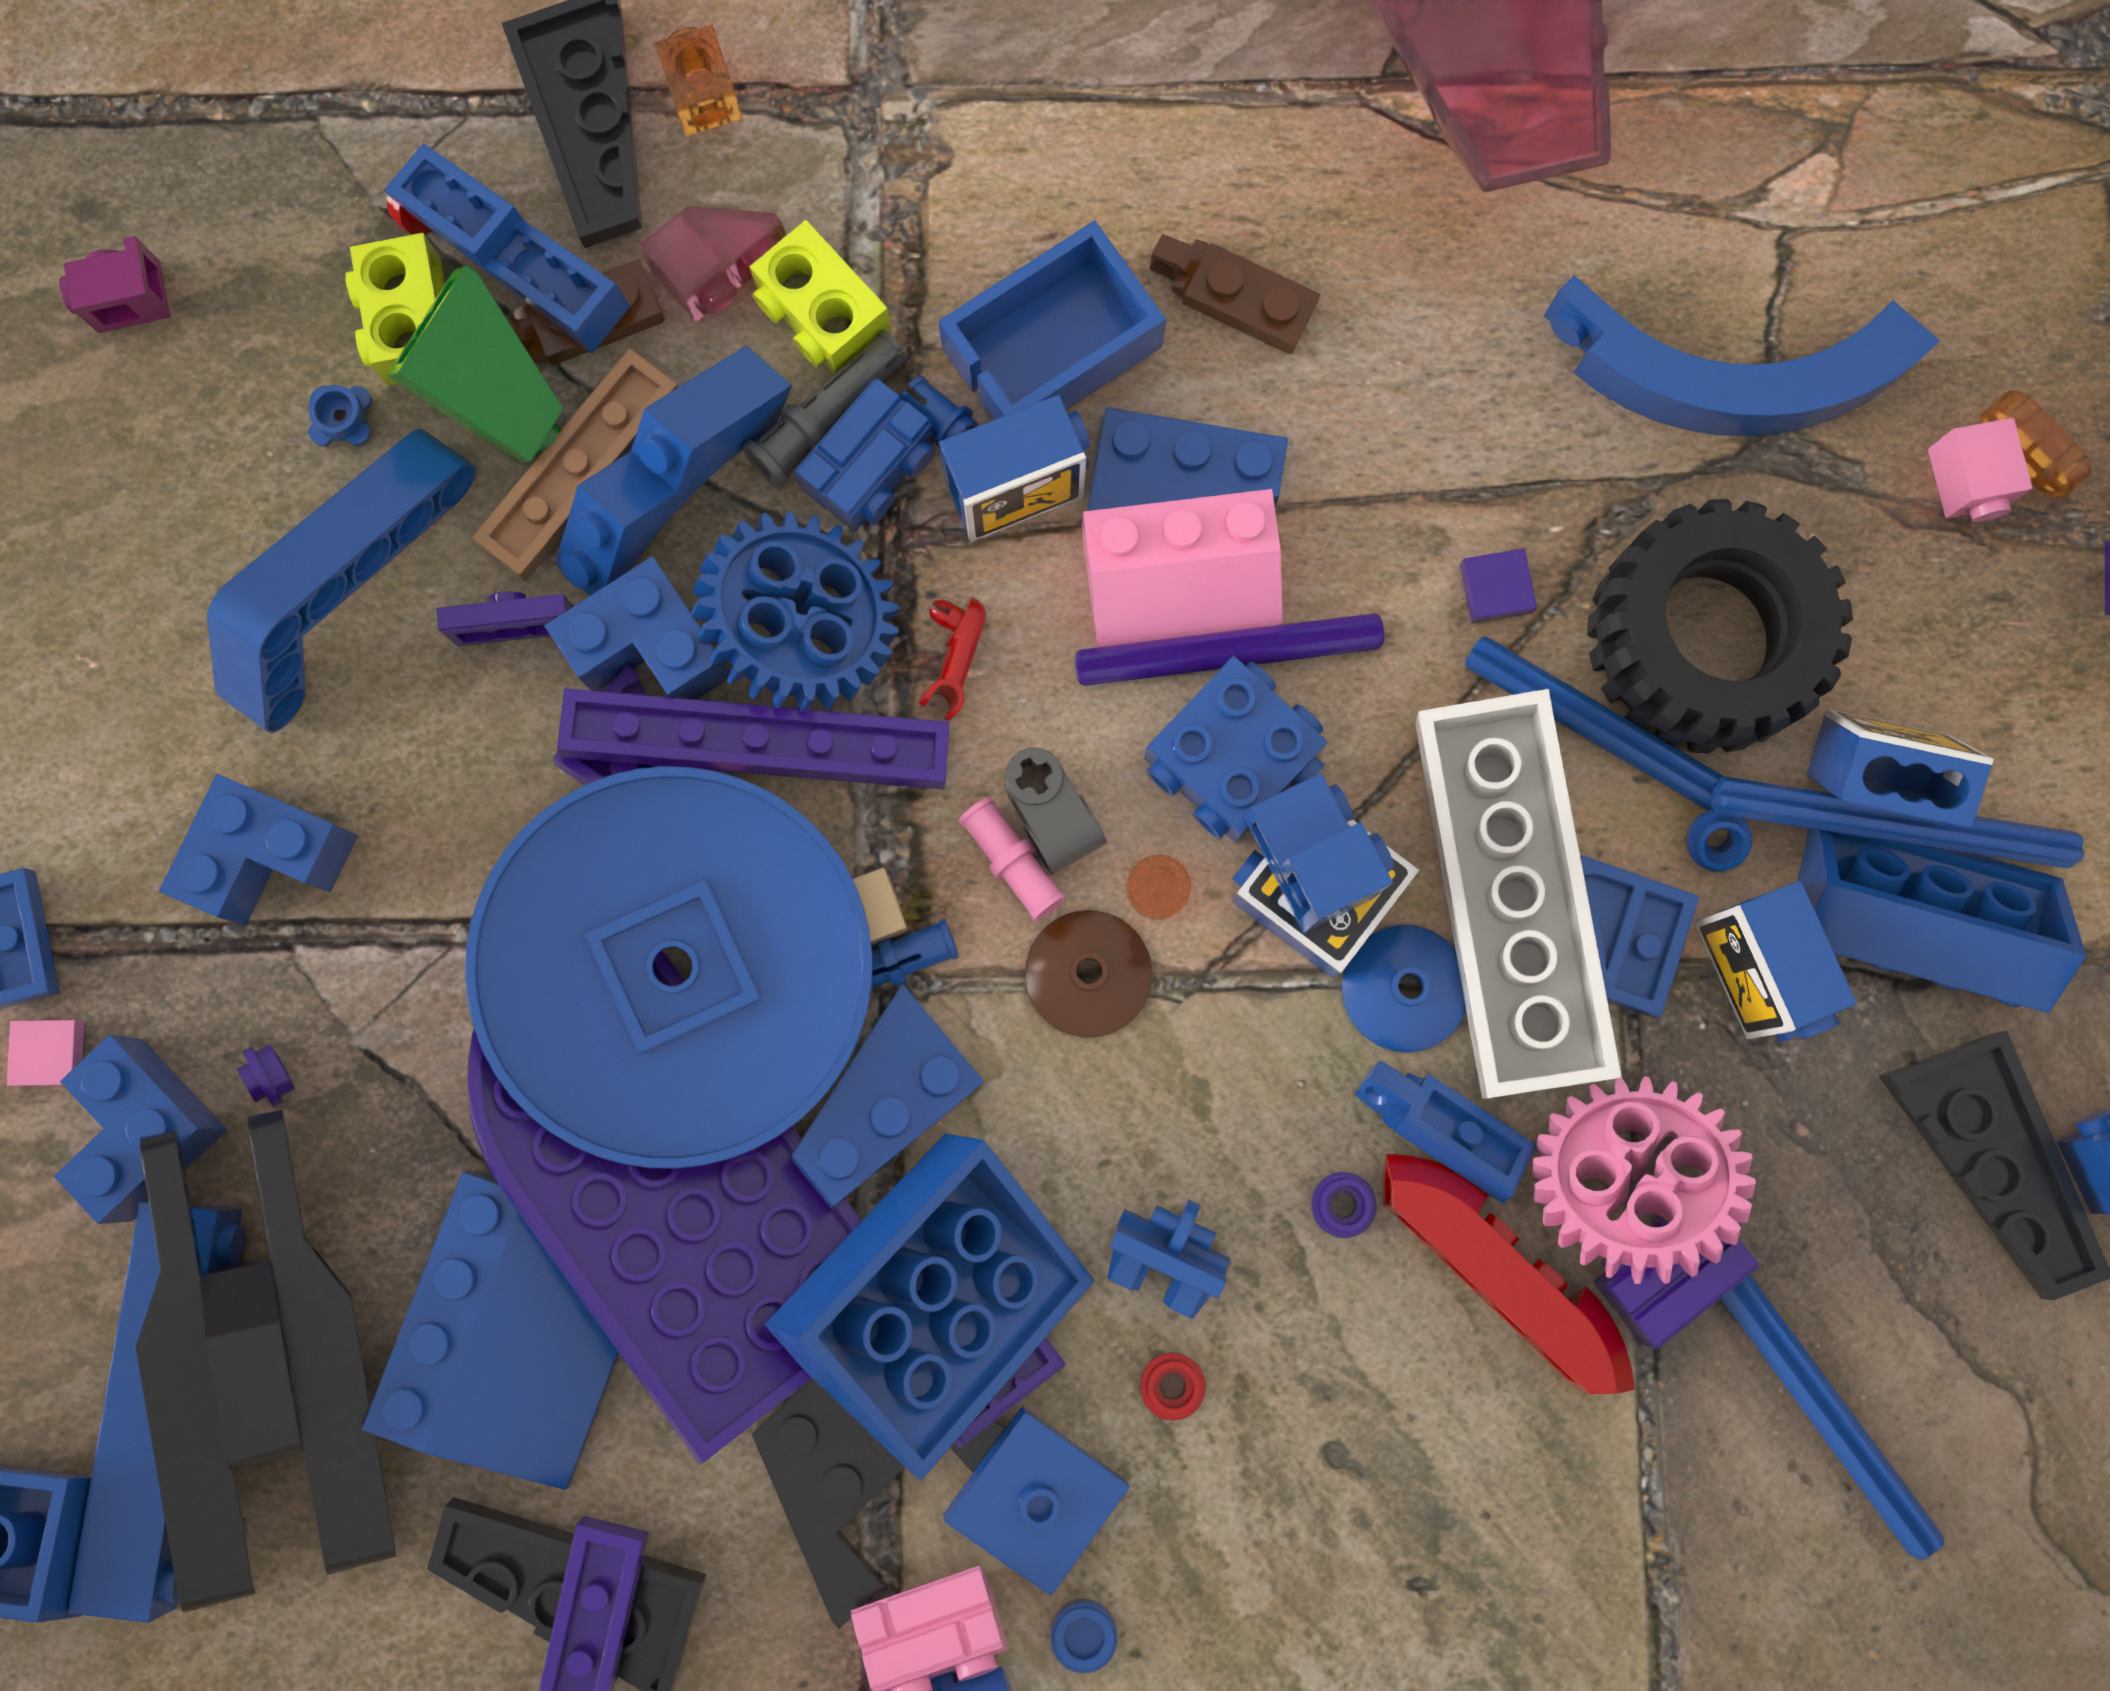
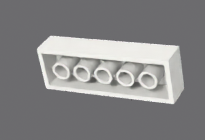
(1516, 895)

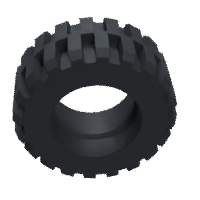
(1780, 578)

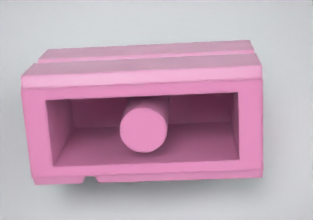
(931, 1633)

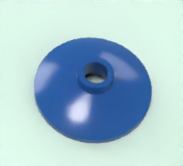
(1374, 997)

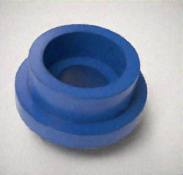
(1726, 855)

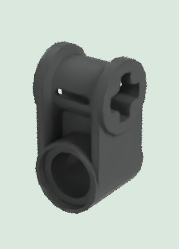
(1055, 820)

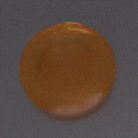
(1158, 887)

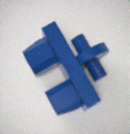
(1173, 1247)

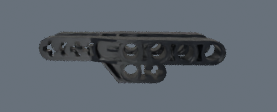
(224, 1383)

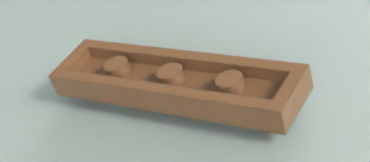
(598, 434)

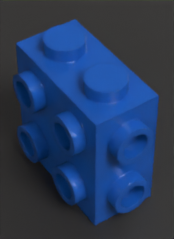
(1235, 748)

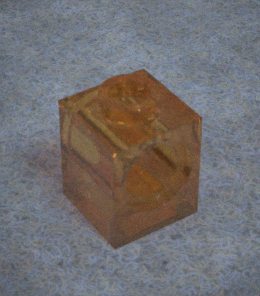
(705, 101)

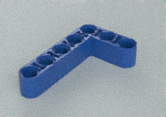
(316, 566)

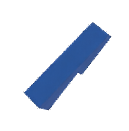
(508, 247)

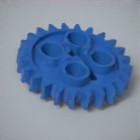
(788, 659)

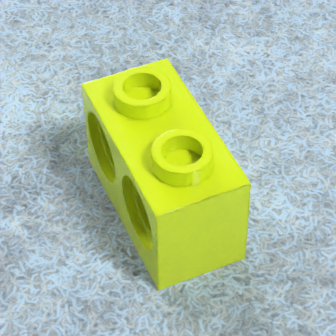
(829, 294)
(393, 311)

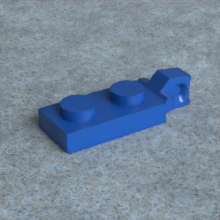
(1449, 1128)

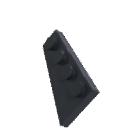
(2000, 1152)

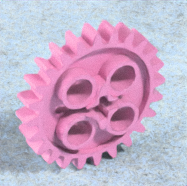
(1697, 1209)

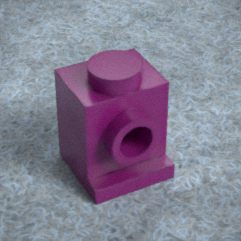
(116, 287)

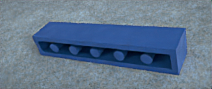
(124, 1542)

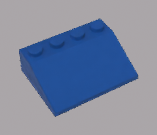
(932, 1301)
(494, 1350)

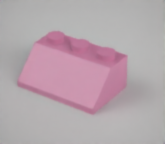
(1183, 567)

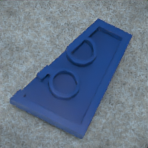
(1174, 459)
(885, 1100)

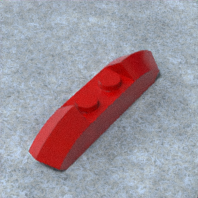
(1568, 1333)

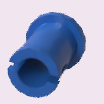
(942, 413)

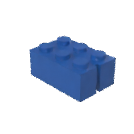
(1054, 327)

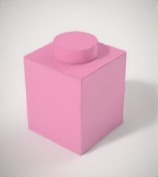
(1980, 470)

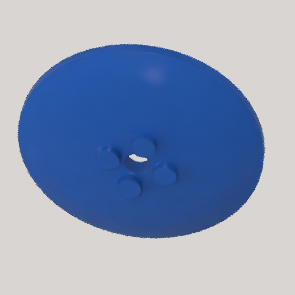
(570, 984)

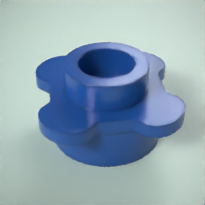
(327, 402)

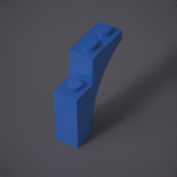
(673, 455)

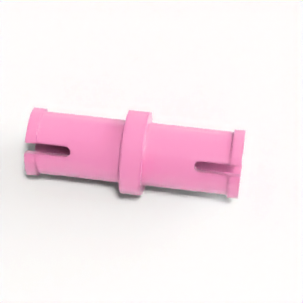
(1012, 859)

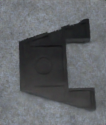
(824, 1475)

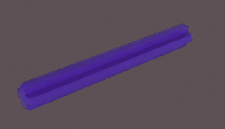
(1216, 649)

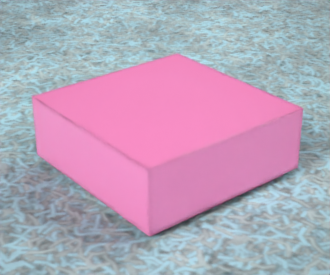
(43, 1051)

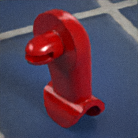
(965, 631)

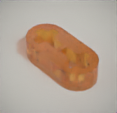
(2051, 455)

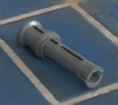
(808, 423)

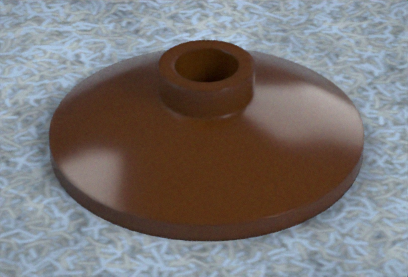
(1083, 1007)

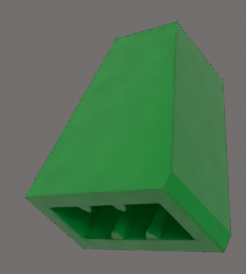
(479, 371)

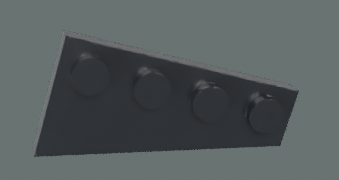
(581, 99)
(523, 1568)

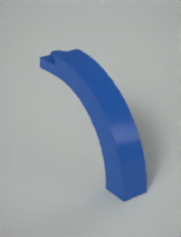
(1729, 396)

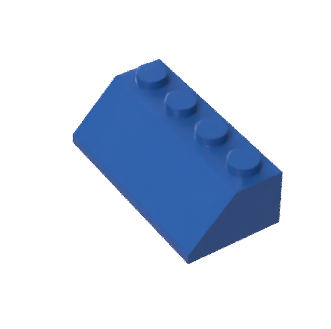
(1944, 916)

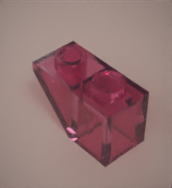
(708, 253)

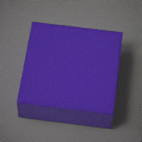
(1498, 586)

